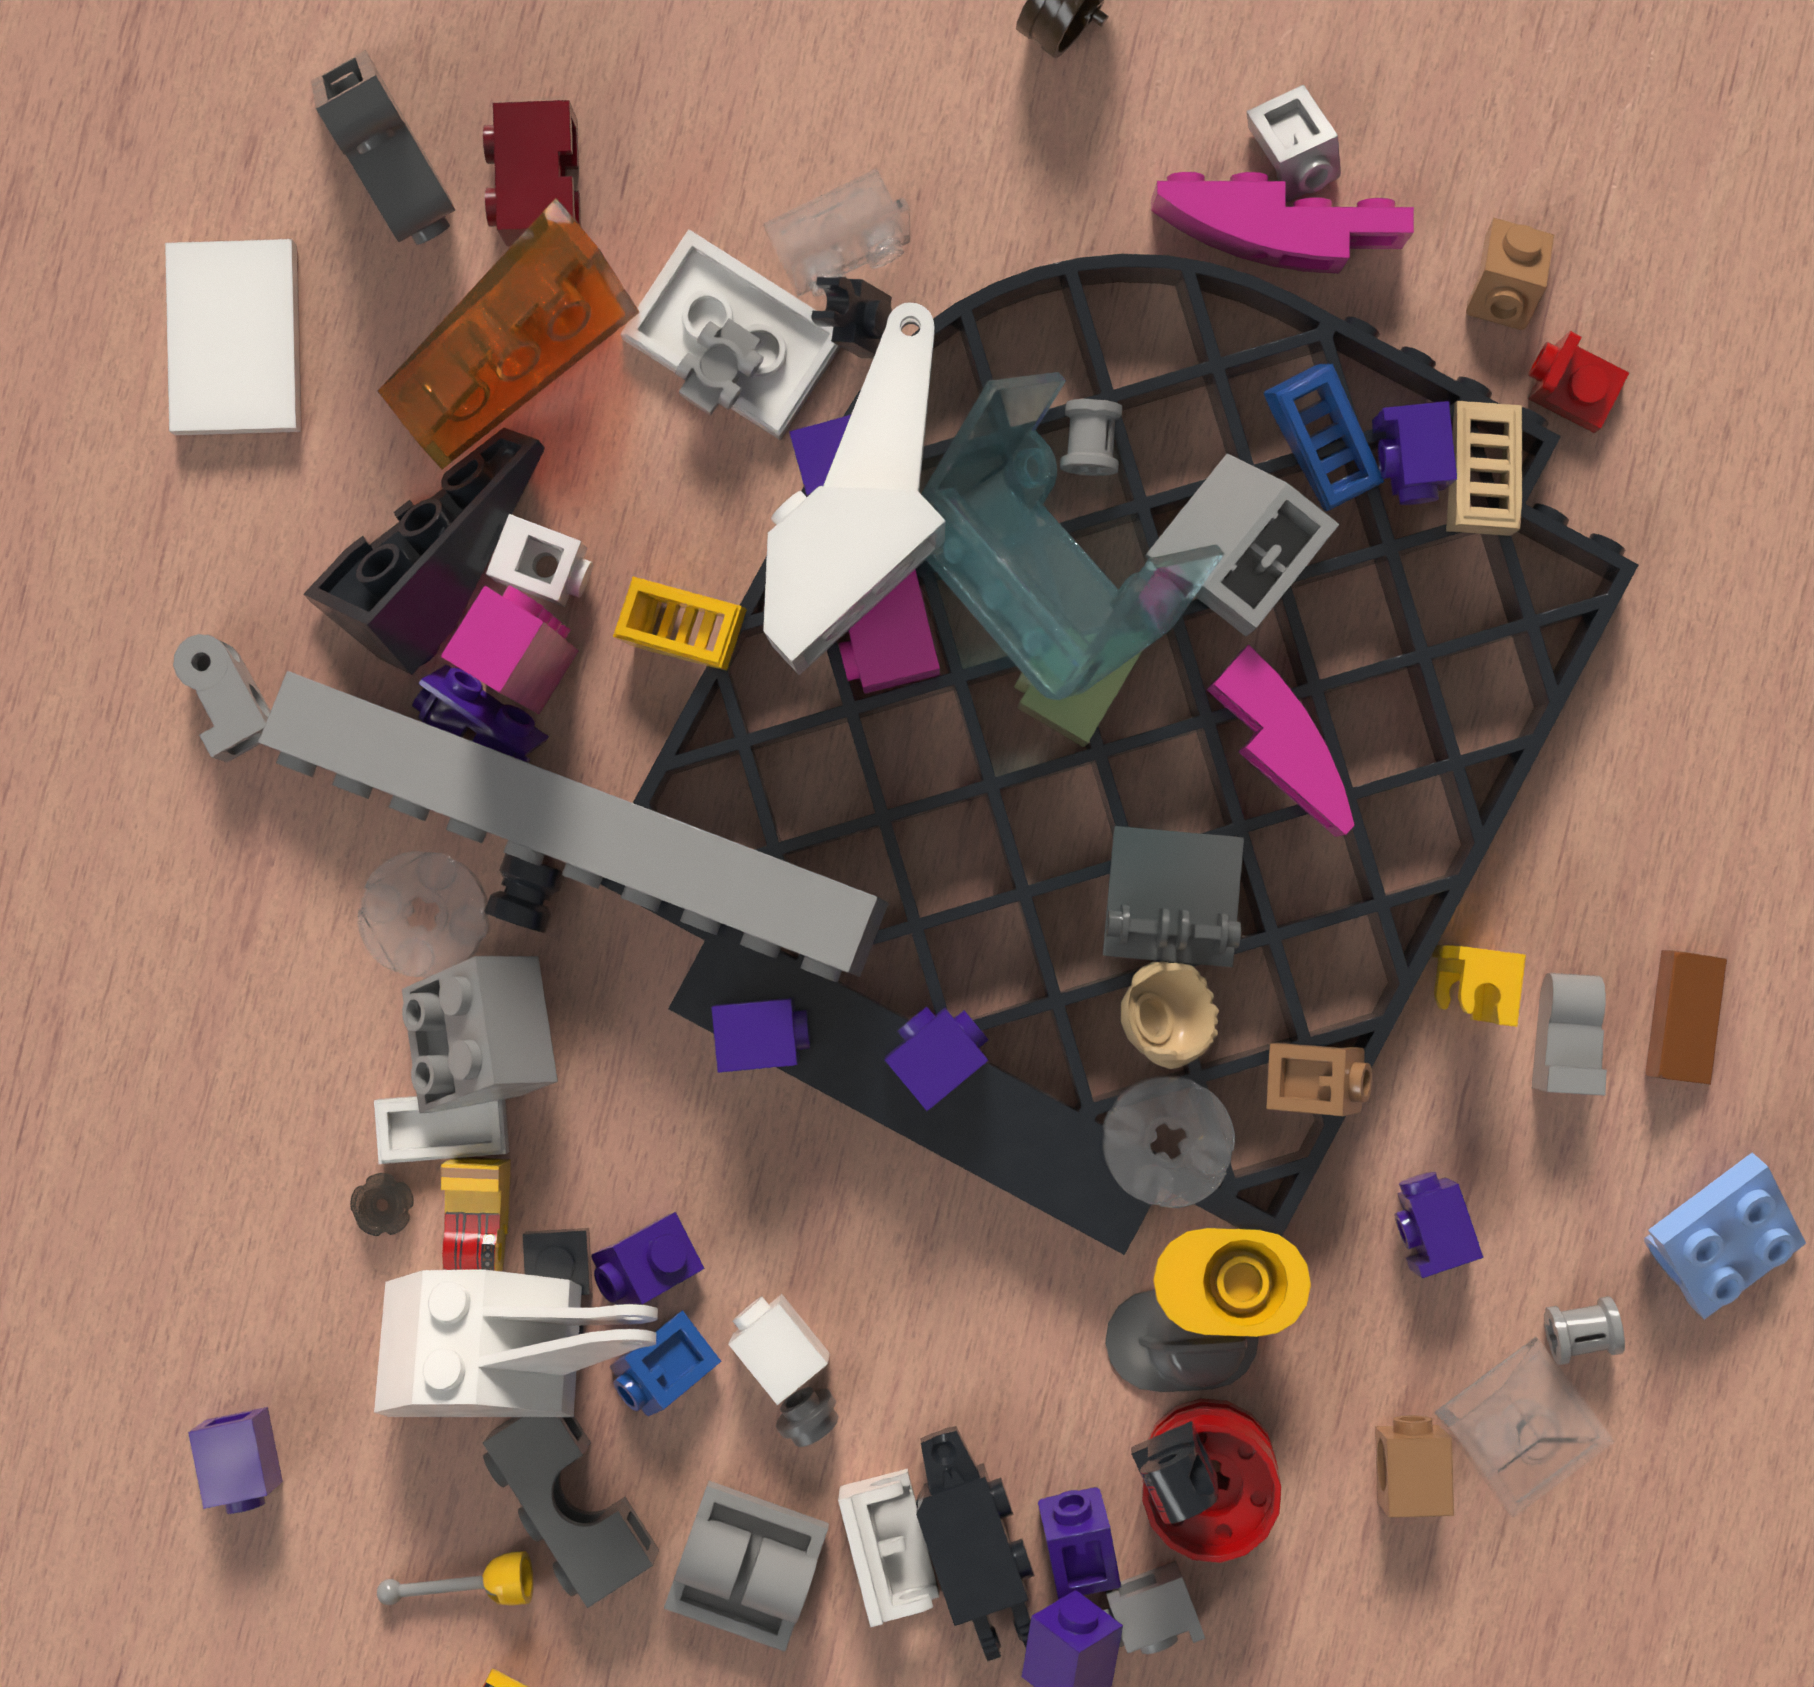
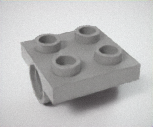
(747, 1566)

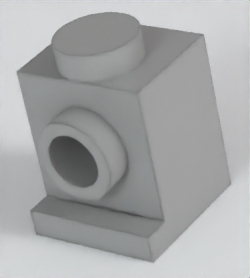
(1154, 1610)

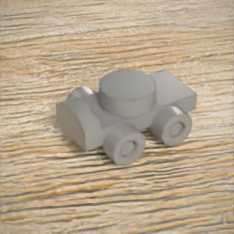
(714, 376)

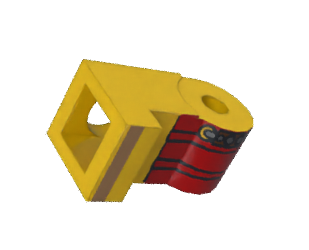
(475, 1212)

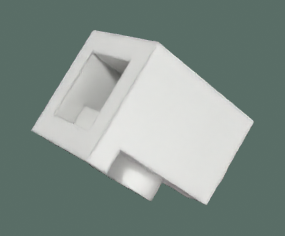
(524, 545)

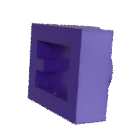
(1079, 1542)

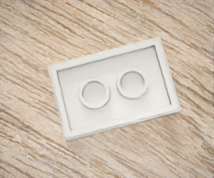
(710, 285)
(233, 337)

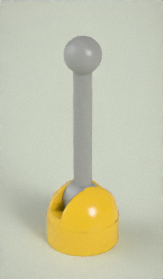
(505, 1580)

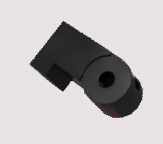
(1177, 1473)

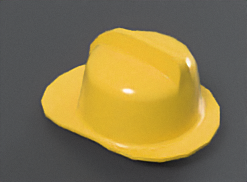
(1231, 1282)

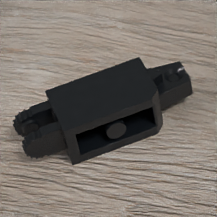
(969, 1540)

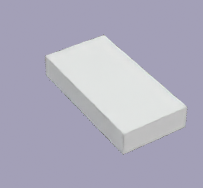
(445, 1134)

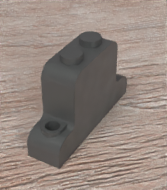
(382, 149)

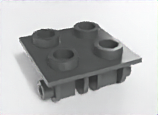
(1173, 896)

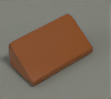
(1686, 1017)

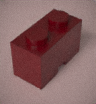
(531, 155)

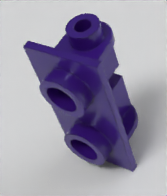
(457, 701)

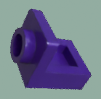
(646, 1262)

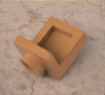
(1511, 274)

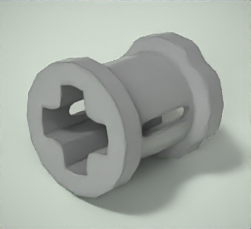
(1091, 437)
(1584, 1330)

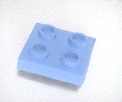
(1726, 1236)

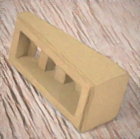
(1477, 519)

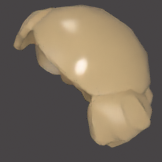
(1169, 1013)

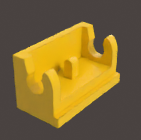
(1488, 982)

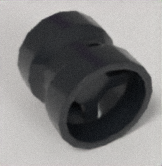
(525, 893)

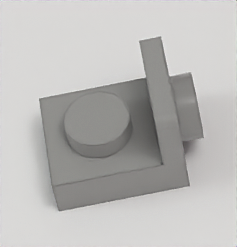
(1297, 141)

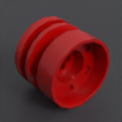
(1246, 1483)

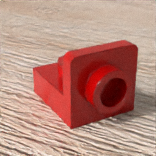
(1575, 382)

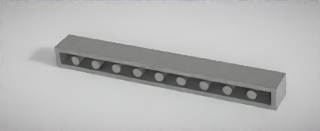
(576, 824)

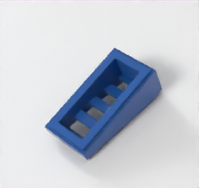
(1304, 446)

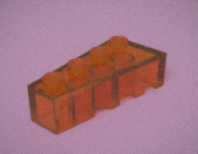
(509, 337)

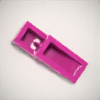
(1284, 740)

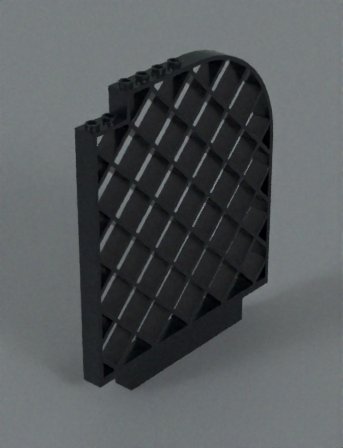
(994, 1119)

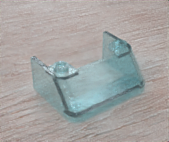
(1024, 569)

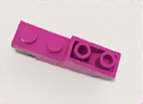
(1253, 224)

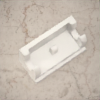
(888, 1547)

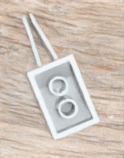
(868, 522)
(493, 1344)

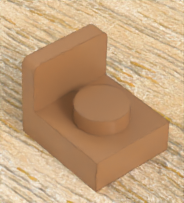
(1317, 1079)

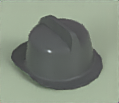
(1164, 1357)

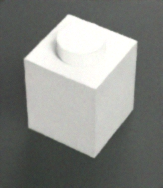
(777, 1347)

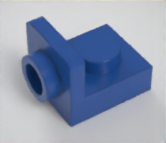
(662, 1372)

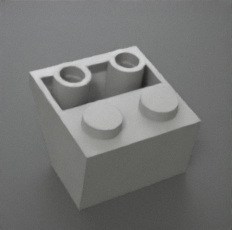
(1260, 527)
(479, 1033)

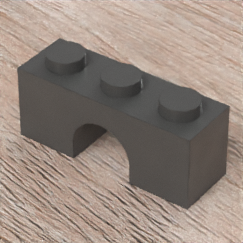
(592, 1549)

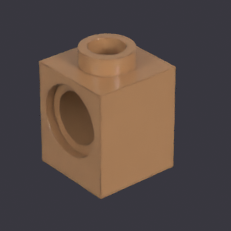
(1414, 1468)

